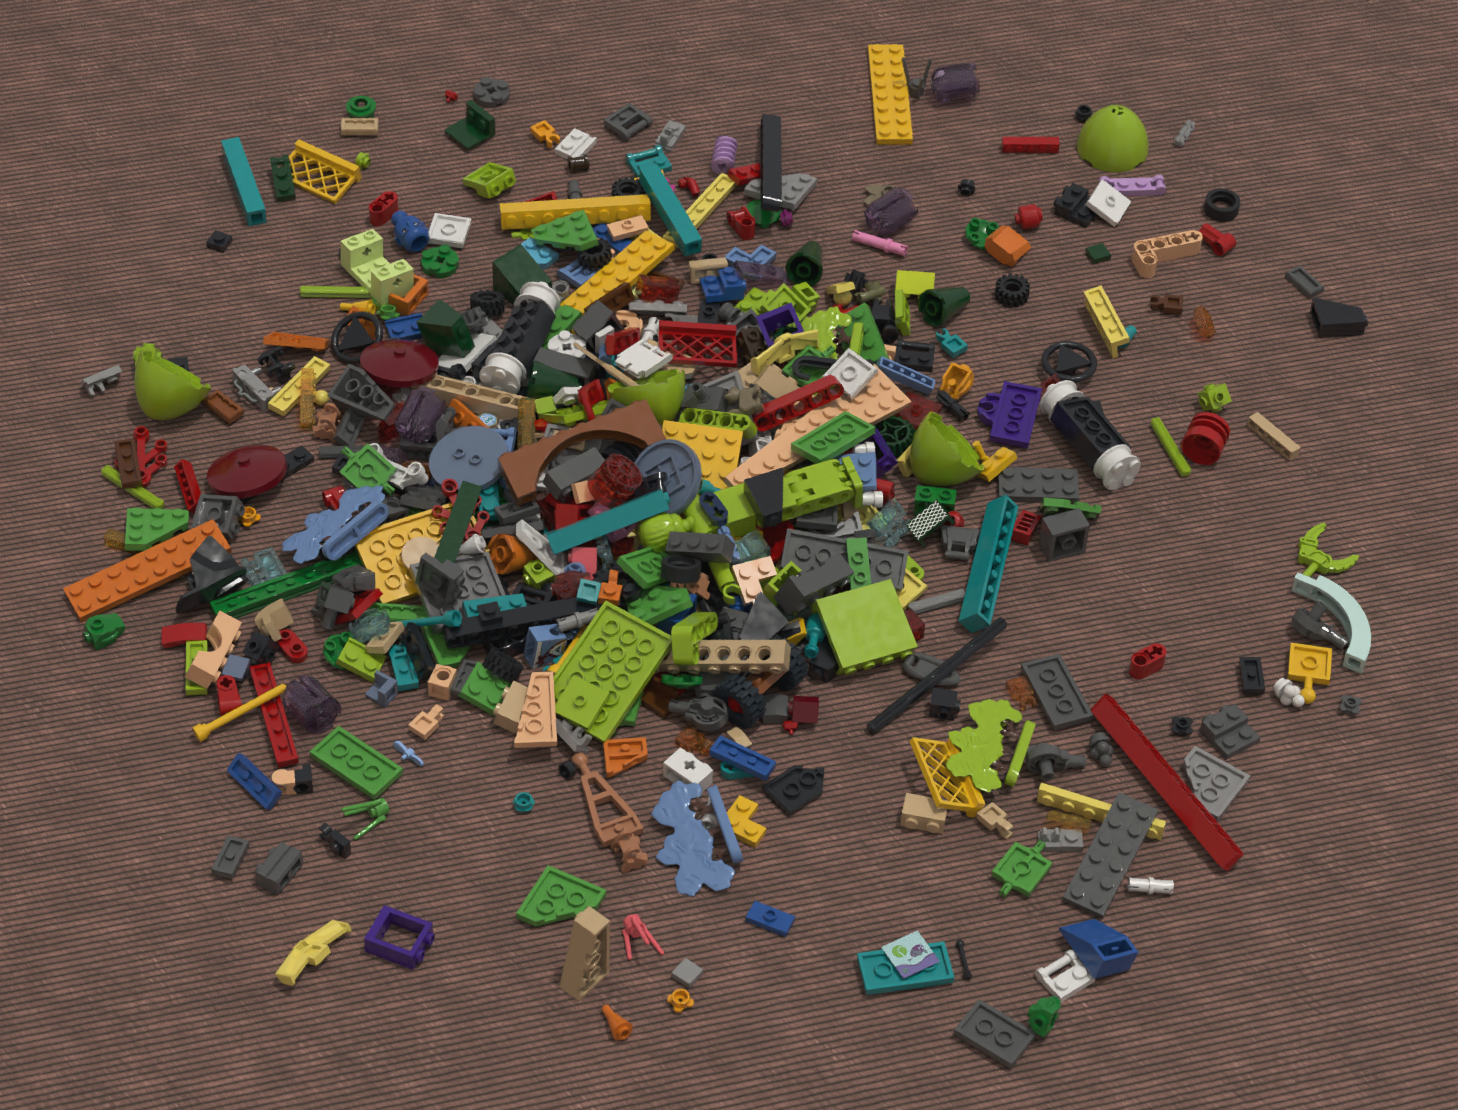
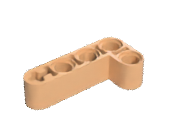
(1164, 248)

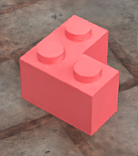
(586, 555)

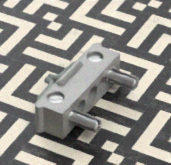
(252, 386)

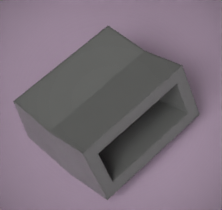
(776, 708)

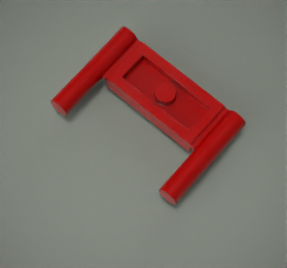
(589, 396)

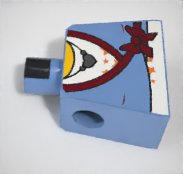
(545, 644)

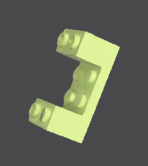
(365, 263)

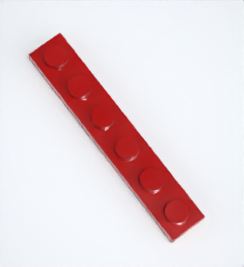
(274, 716)

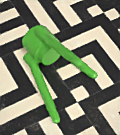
(376, 808)

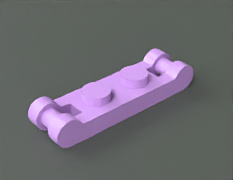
(1137, 186)

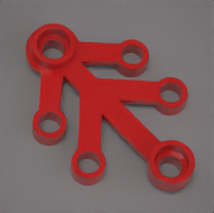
(142, 436)
(453, 485)

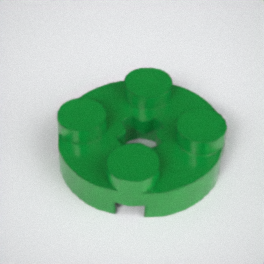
(431, 258)

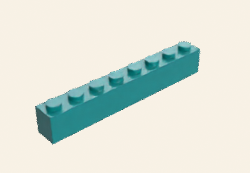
(988, 564)

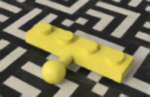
(291, 392)

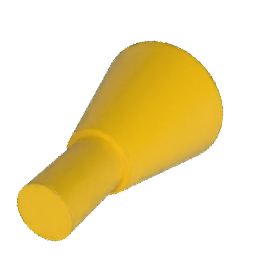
(366, 306)

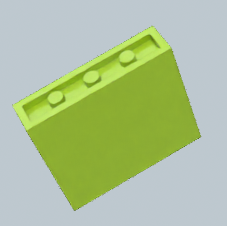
(865, 626)

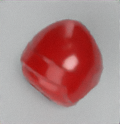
(957, 517)

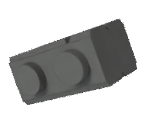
(278, 868)

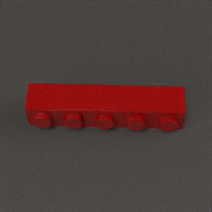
(1030, 144)
(188, 484)

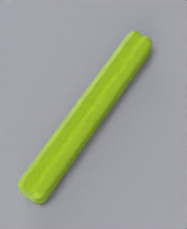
(334, 292)
(1170, 446)
(139, 492)

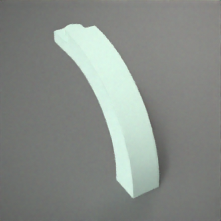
(1347, 612)

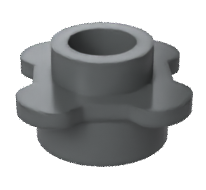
(1350, 705)

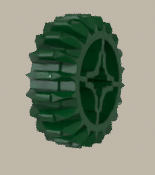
(897, 435)

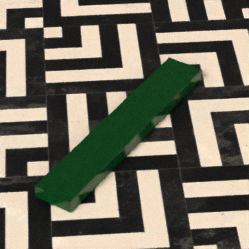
(458, 522)

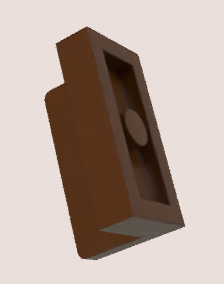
(657, 697)

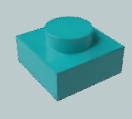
(588, 591)

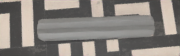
(937, 601)

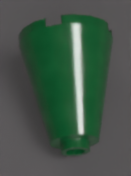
(805, 264)
(942, 304)
(547, 381)

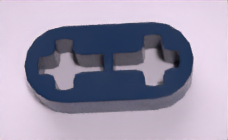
(717, 506)

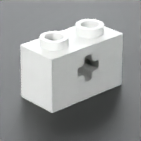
(687, 769)

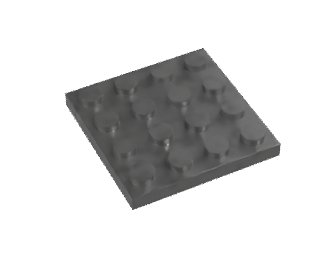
(479, 583)

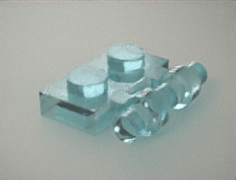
(885, 519)
(268, 564)

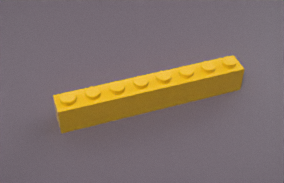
(598, 210)

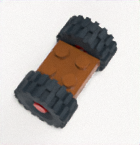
(744, 694)

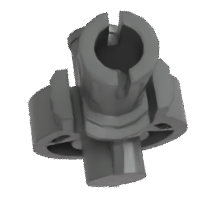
(1313, 627)
(710, 708)
(1048, 758)

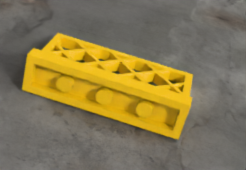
(326, 162)
(963, 787)

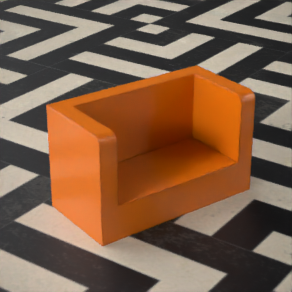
(408, 303)

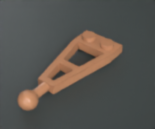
(607, 831)

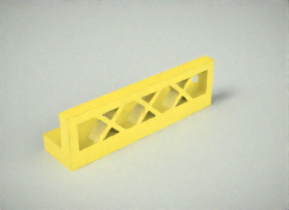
(1105, 319)

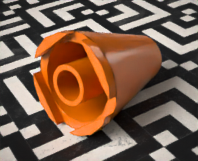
(509, 553)

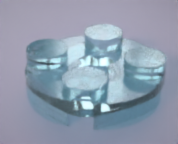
(605, 551)
(370, 624)

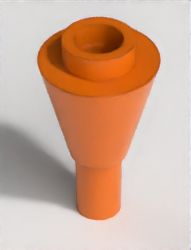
(619, 1026)

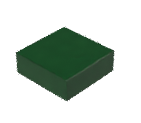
(1098, 253)

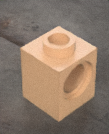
(441, 682)

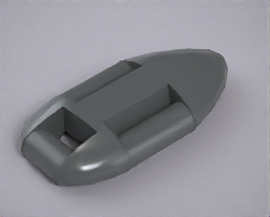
(925, 666)

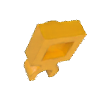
(546, 132)

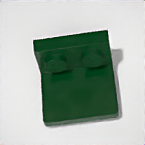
(474, 128)

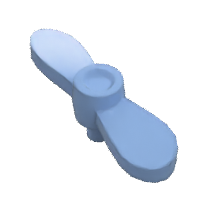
(407, 753)

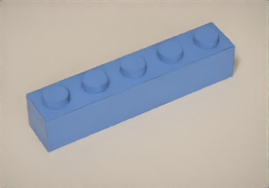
(906, 375)

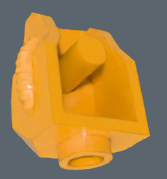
(957, 380)

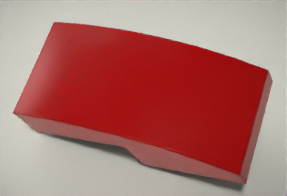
(180, 633)

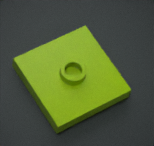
(581, 702)

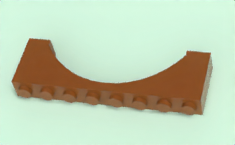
(525, 466)

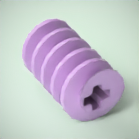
(724, 154)

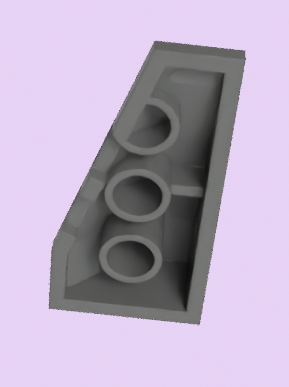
(361, 394)

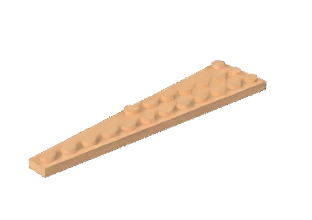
(872, 404)

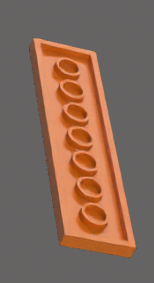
(140, 572)

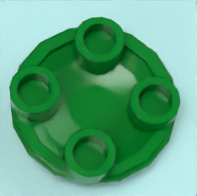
(762, 217)
(978, 230)
(333, 647)
(685, 681)

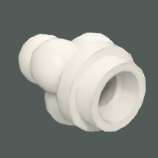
(1288, 693)

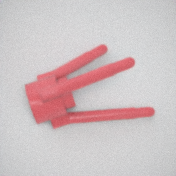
(635, 928)

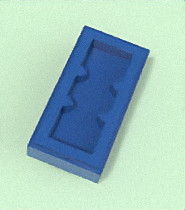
(770, 918)

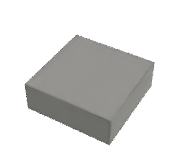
(687, 973)

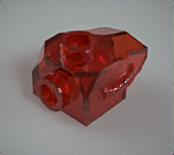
(567, 584)

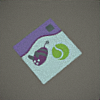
(910, 954)

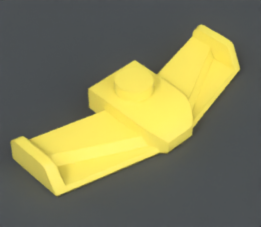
(784, 349)
(310, 951)

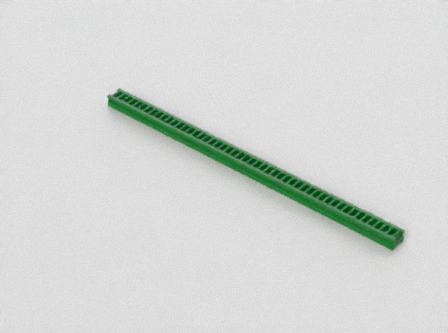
(293, 583)

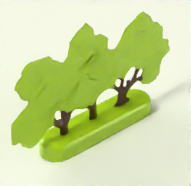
(827, 322)
(984, 747)

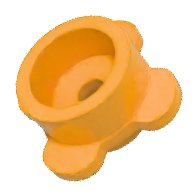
(249, 517)
(680, 994)

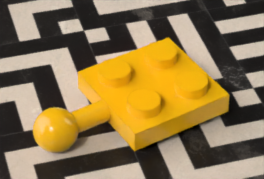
(1310, 666)

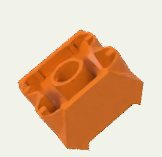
(1006, 245)

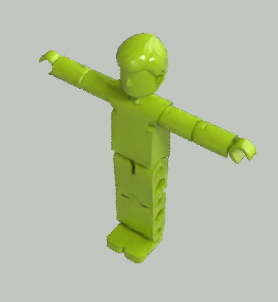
(803, 493)

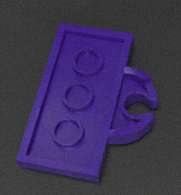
(1011, 413)

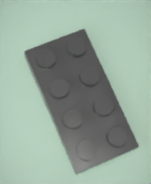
(1034, 484)
(1056, 692)

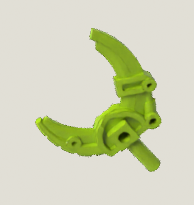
(1316, 558)

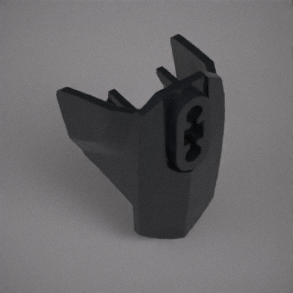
(213, 575)

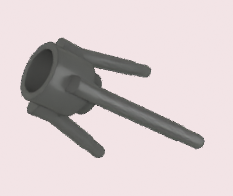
(917, 85)

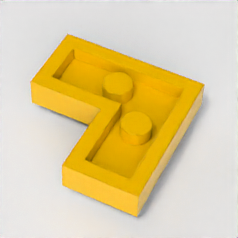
(740, 819)

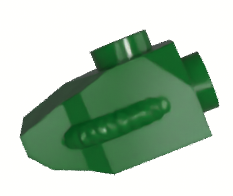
(103, 630)
(1043, 1015)

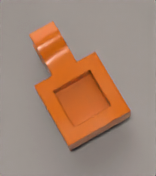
(611, 591)

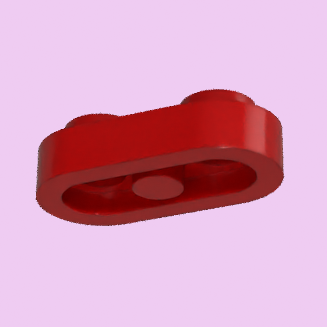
(289, 643)

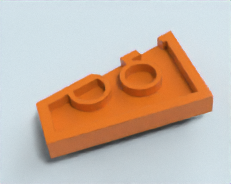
(296, 341)

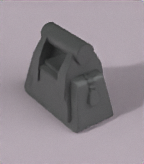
(958, 541)
(355, 578)

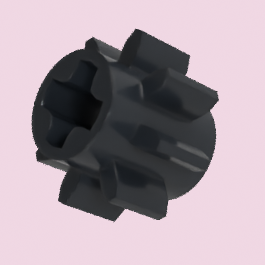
(858, 279)

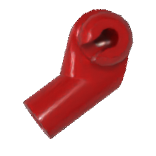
(691, 184)

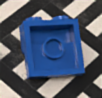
(724, 286)

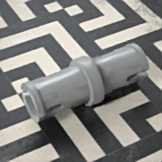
(576, 620)

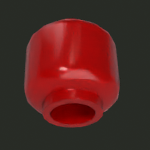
(1028, 216)

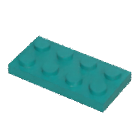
(882, 976)

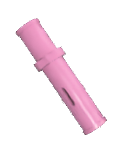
(880, 243)

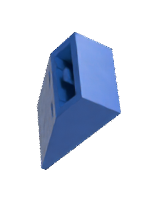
(1100, 947)

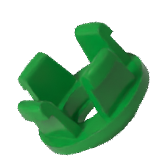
(366, 111)

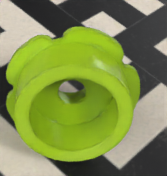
(363, 160)

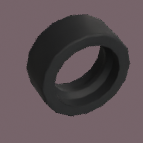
(1222, 214)
(680, 569)

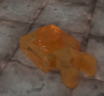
(1021, 690)

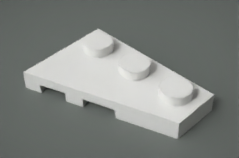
(541, 547)

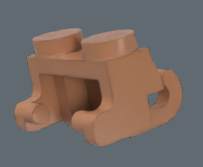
(326, 422)
(698, 587)
(632, 855)

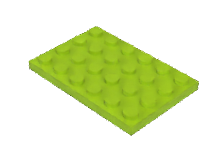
(617, 656)

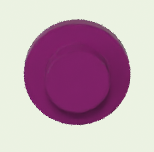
(786, 218)

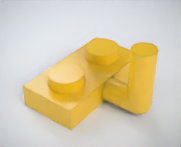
(994, 464)

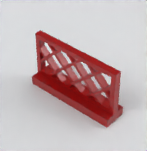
(698, 333)

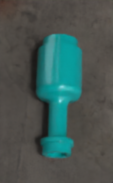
(815, 635)

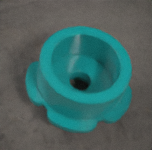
(521, 798)

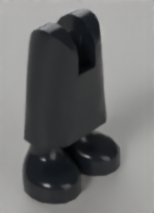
(885, 316)

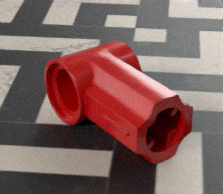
(1220, 242)
(332, 496)

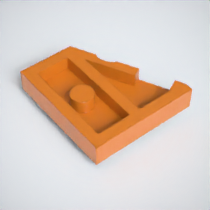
(623, 754)

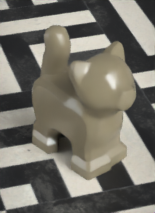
(748, 400)

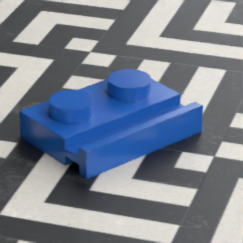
(404, 327)

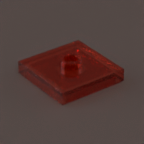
(918, 409)

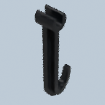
(813, 362)

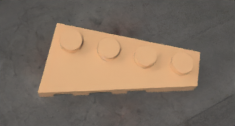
(538, 716)

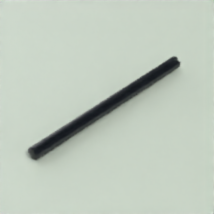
(936, 675)

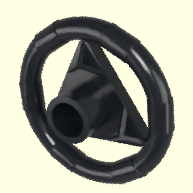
(355, 337)
(1070, 361)

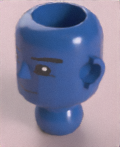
(409, 232)

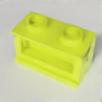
(914, 282)

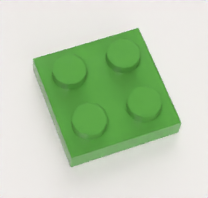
(484, 689)

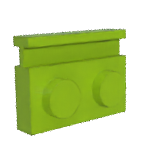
(902, 313)
(359, 661)

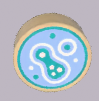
(489, 419)

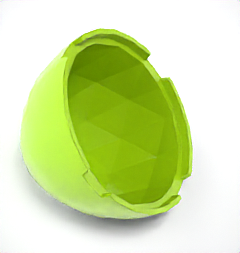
(1113, 139)
(166, 388)
(663, 398)
(942, 454)

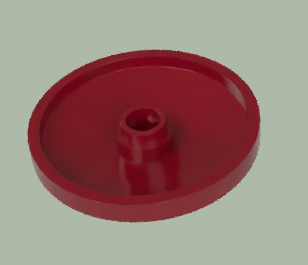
(399, 363)
(247, 471)

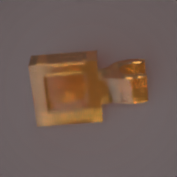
(693, 740)

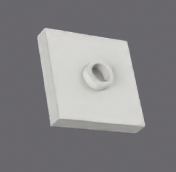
(1108, 203)
(449, 230)
(852, 372)

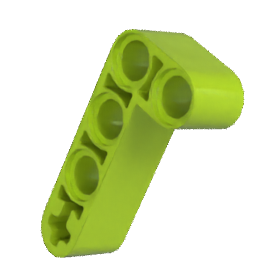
(720, 420)
(688, 633)

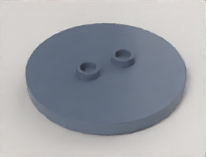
(468, 456)
(680, 468)

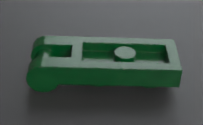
(283, 178)

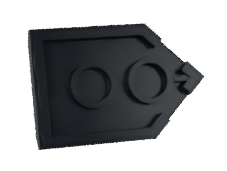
(795, 788)

